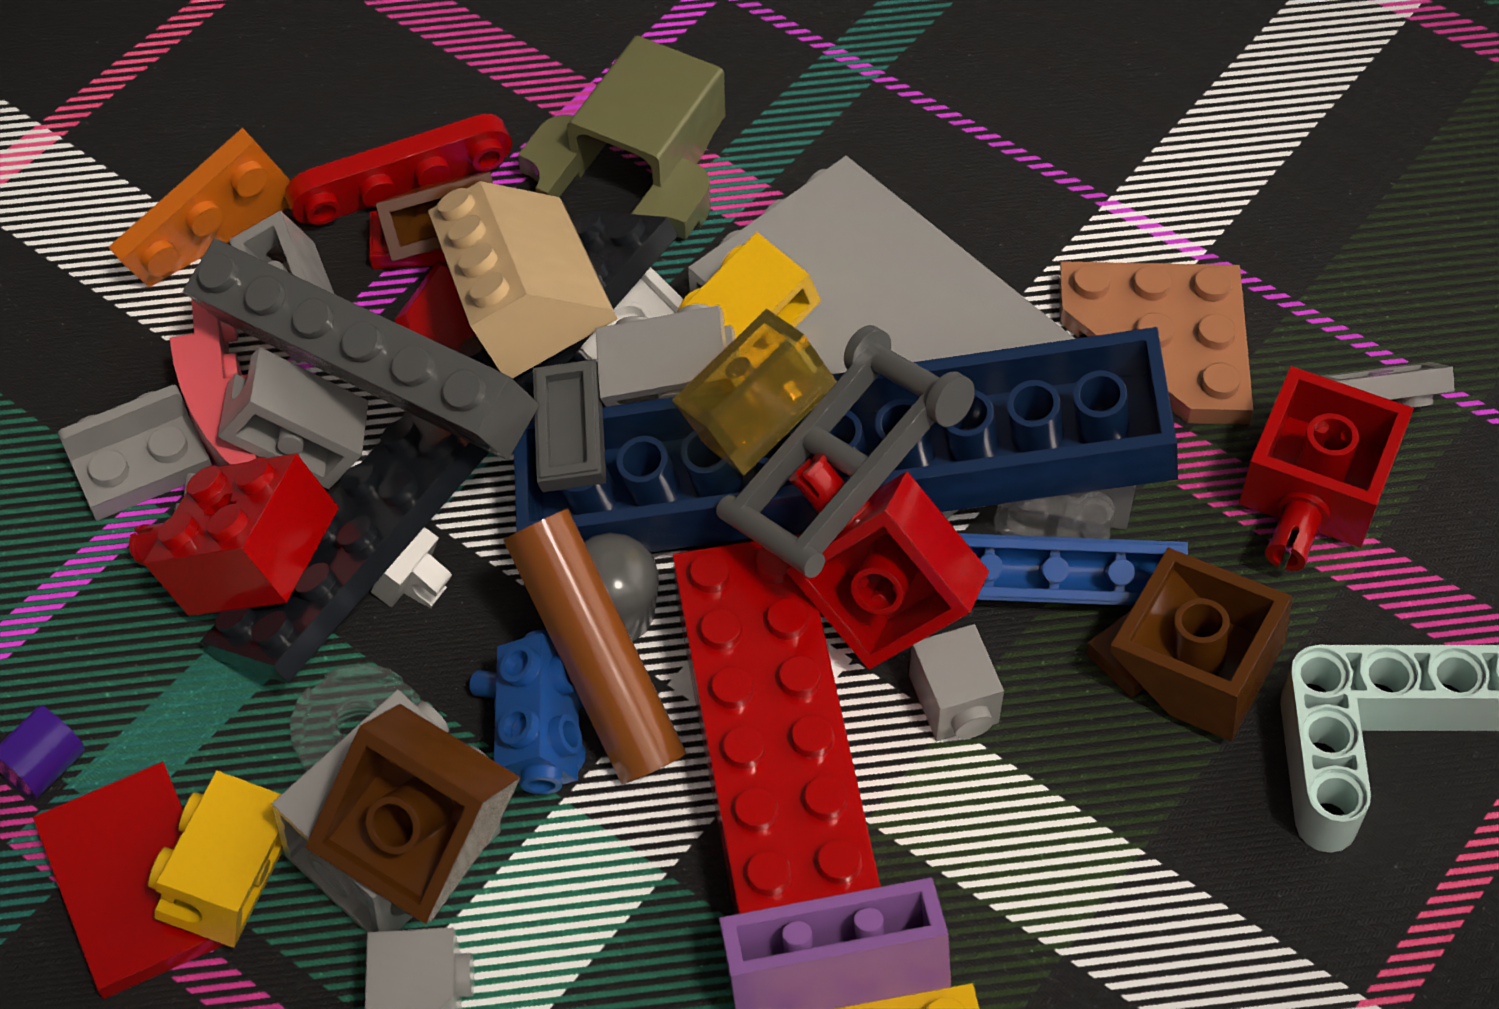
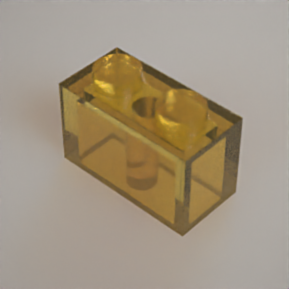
(755, 391)

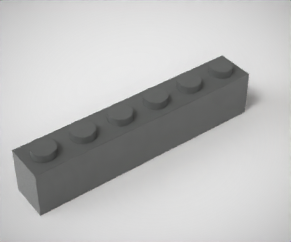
(363, 348)

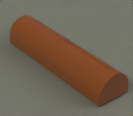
(595, 646)

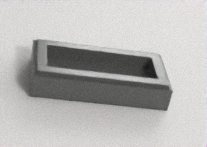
(569, 426)

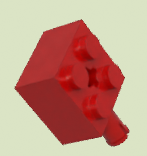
(1322, 463)
(238, 535)
(891, 569)

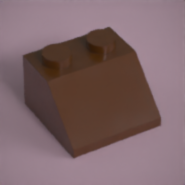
(1203, 641)
(410, 811)

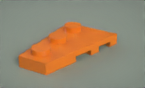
(217, 201)

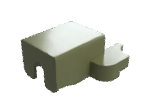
(649, 105)

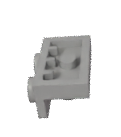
(134, 451)

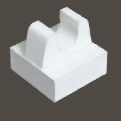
(414, 573)

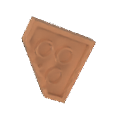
(1197, 324)

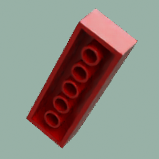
(771, 730)

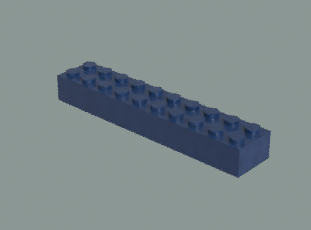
(1038, 428)

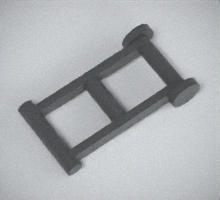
(865, 358)

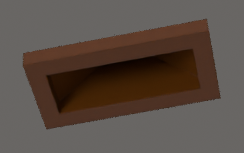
(407, 220)

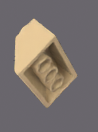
(519, 273)

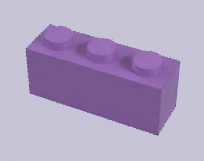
(839, 949)

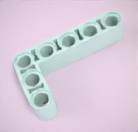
(1357, 705)

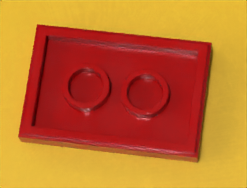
(103, 863)

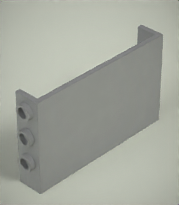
(888, 270)

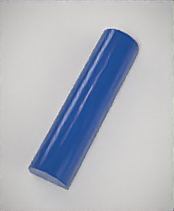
(1067, 568)

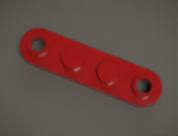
(397, 167)

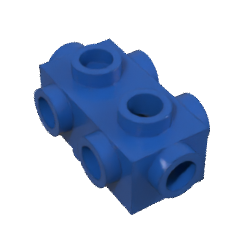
(534, 713)

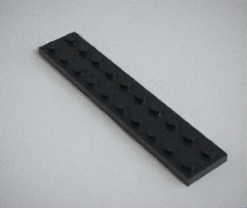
(405, 484)

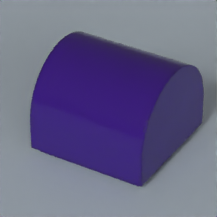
(38, 753)

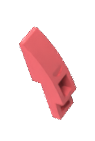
(203, 372)

